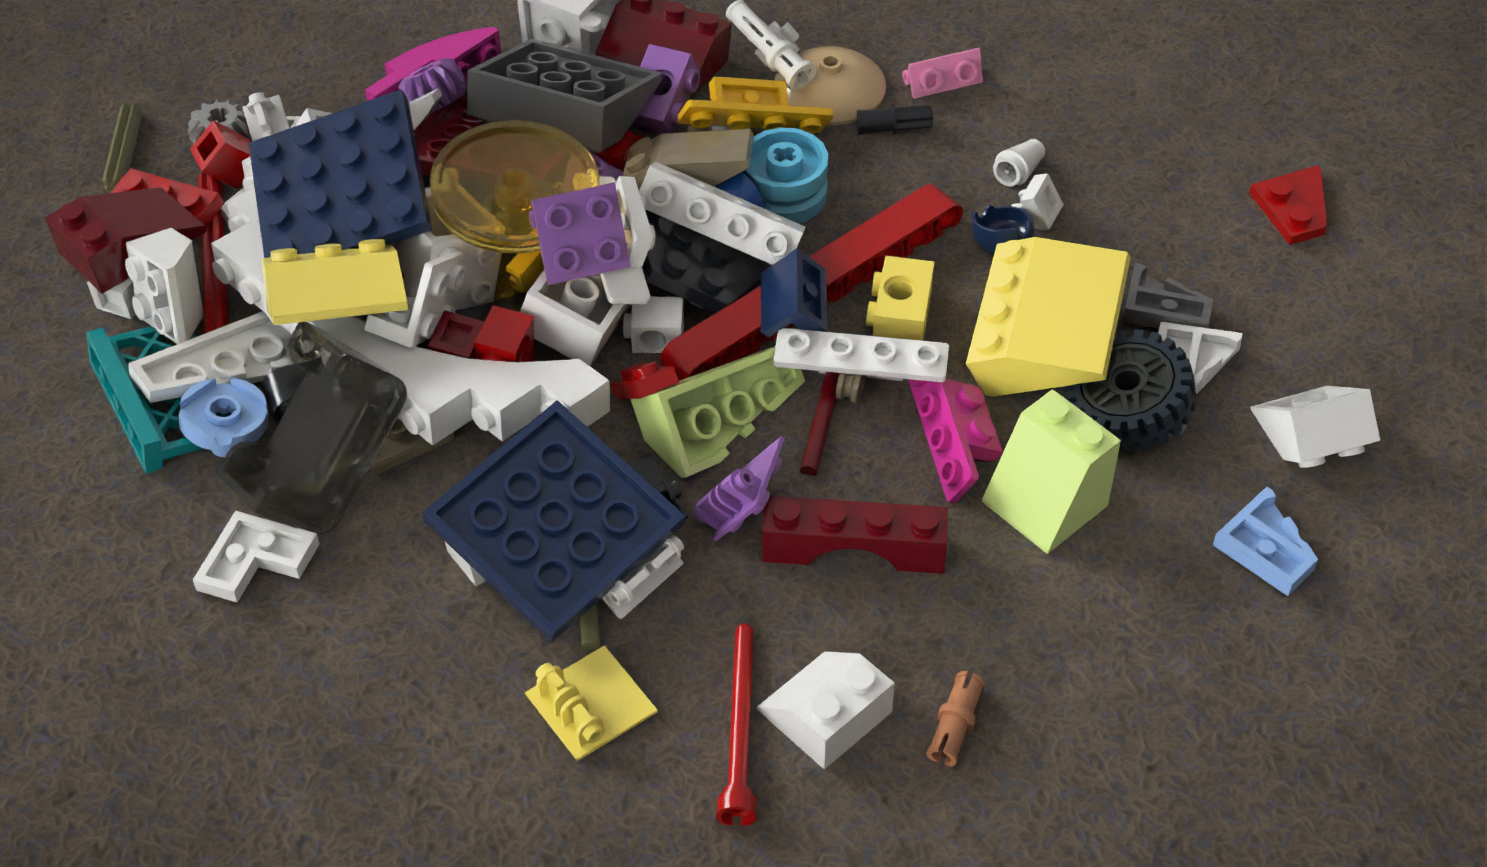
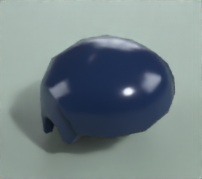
(1000, 226)

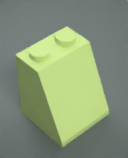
(1053, 472)

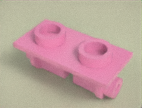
(944, 73)

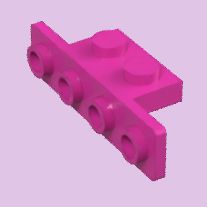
(956, 431)

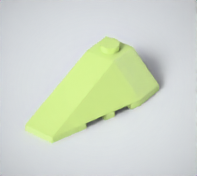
(705, 412)

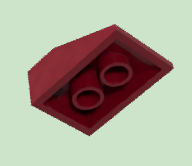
(95, 230)

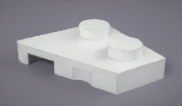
(1205, 348)

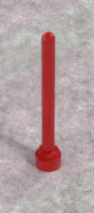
(737, 796)

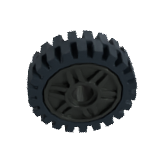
(1144, 392)

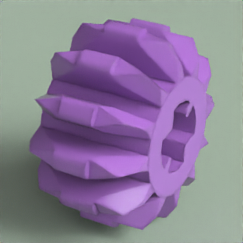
(439, 74)

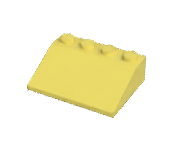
(1047, 316)

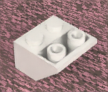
(165, 283)

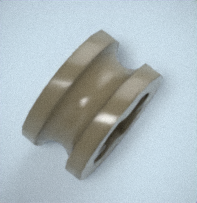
(850, 386)

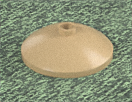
(841, 82)

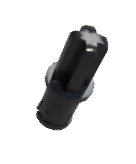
(894, 119)

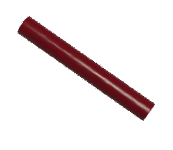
(820, 425)

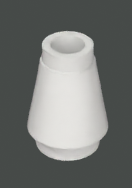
(1018, 162)

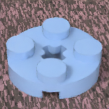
(218, 433)

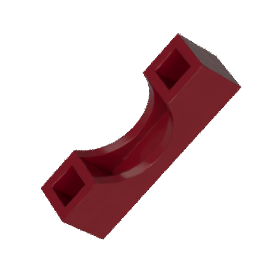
(904, 534)

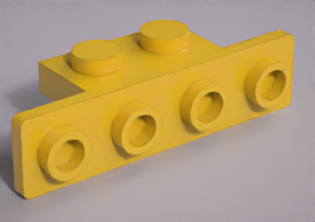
(752, 104)

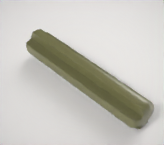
(122, 145)

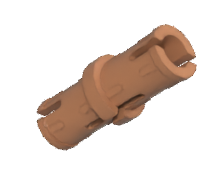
(956, 718)

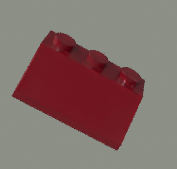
(668, 25)

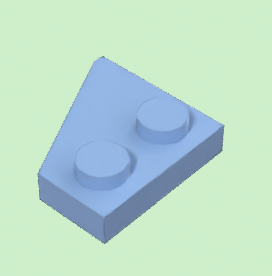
(1267, 544)

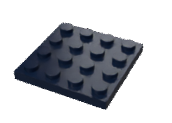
(341, 179)
(553, 520)

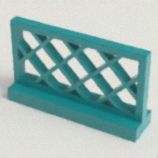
(128, 400)

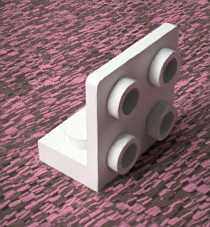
(434, 295)

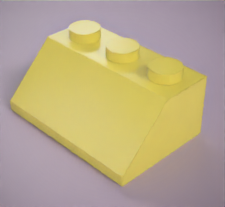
(333, 282)

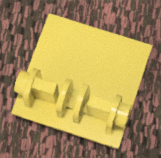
(589, 701)

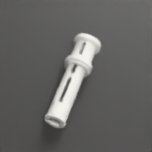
(744, 18)

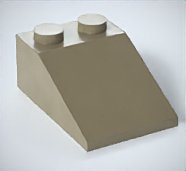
(701, 155)

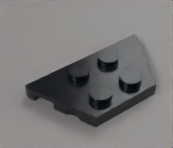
(698, 266)

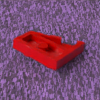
(1294, 204)

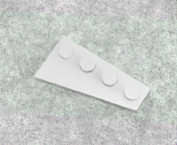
(238, 350)

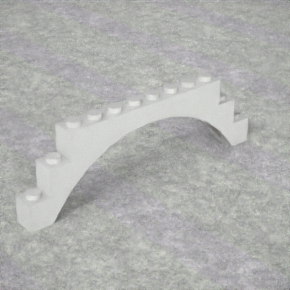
(440, 387)

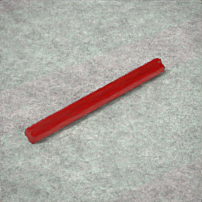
(213, 290)

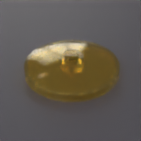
(493, 172)

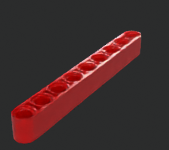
(847, 260)

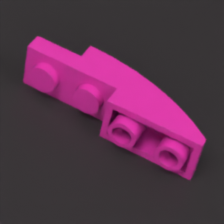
(466, 49)

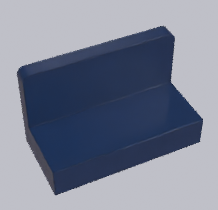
(793, 293)

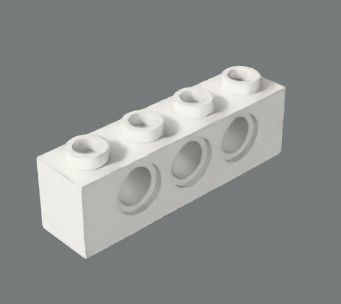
(719, 214)

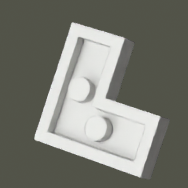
(251, 544)

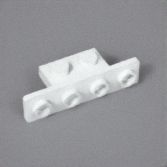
(629, 283)
(861, 355)

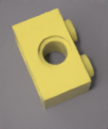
(902, 298)

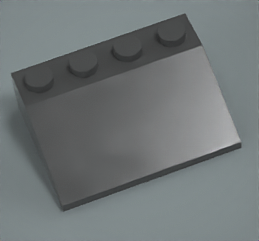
(563, 89)

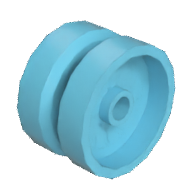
(790, 172)

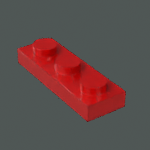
(198, 201)

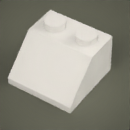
(1319, 424)
(830, 704)

